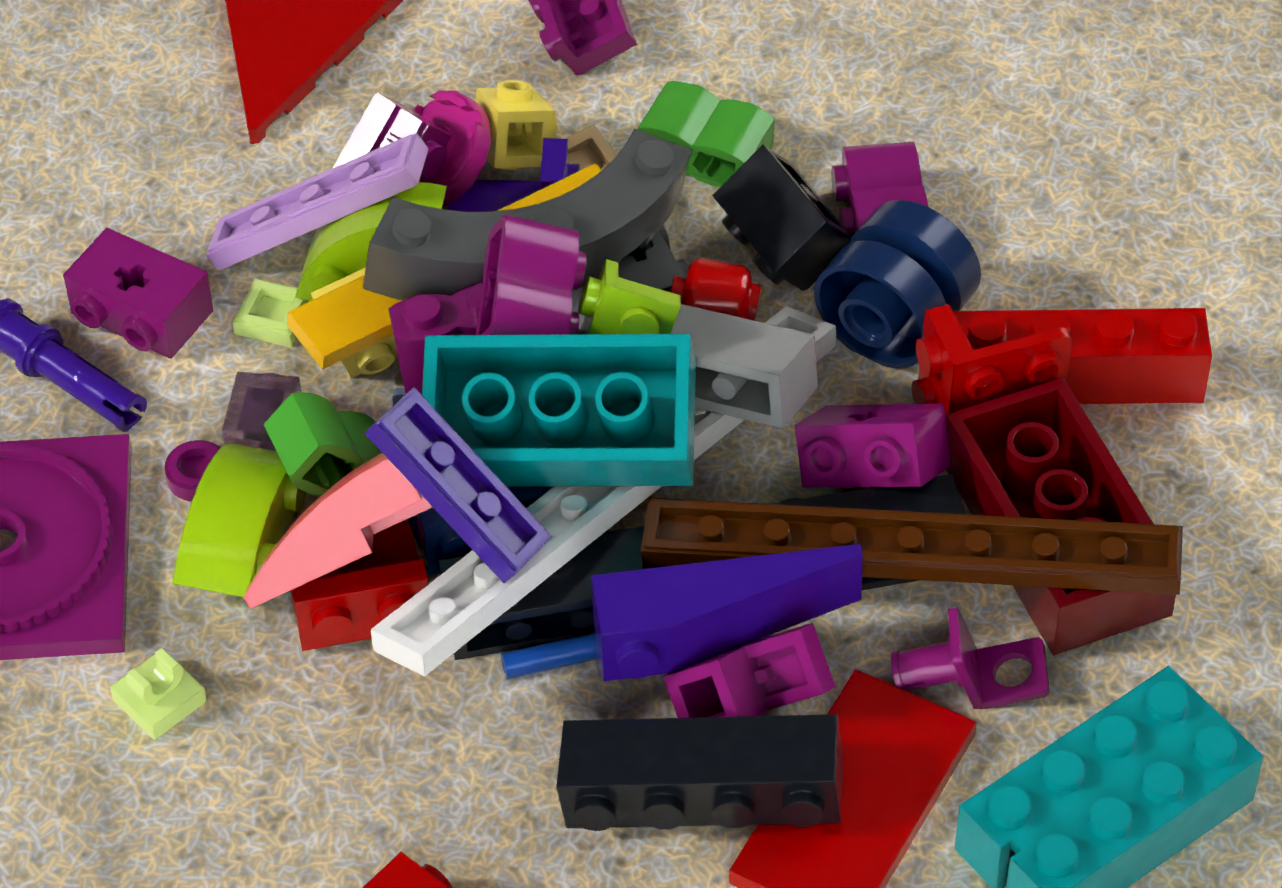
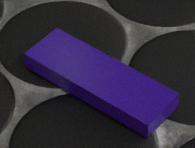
(458, 485)

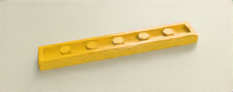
(357, 318)

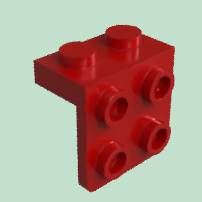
(966, 377)
(360, 594)

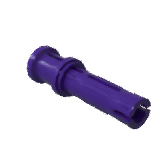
(41, 352)

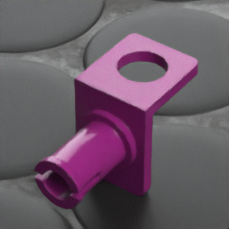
(972, 667)

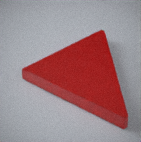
(288, 45)

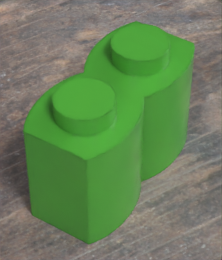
(716, 130)
(319, 442)

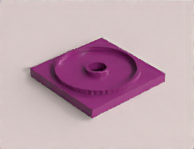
(70, 556)

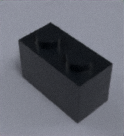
(781, 219)

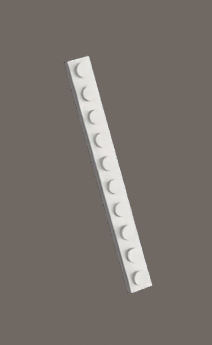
(472, 596)

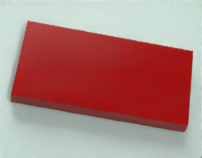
(894, 770)

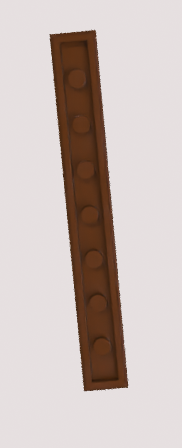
(924, 544)

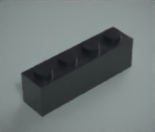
(701, 772)

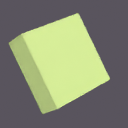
(266, 313)

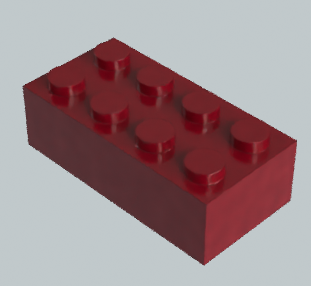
(1046, 460)

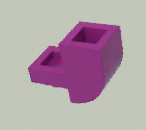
(753, 677)

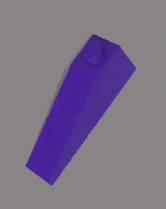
(692, 612)

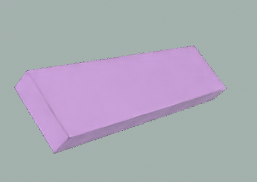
(318, 201)

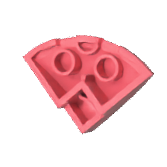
(337, 528)

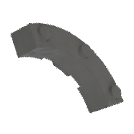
(614, 212)

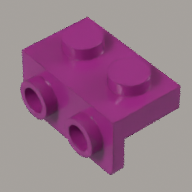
(584, 31)

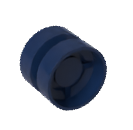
(890, 274)

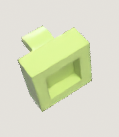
(158, 693)

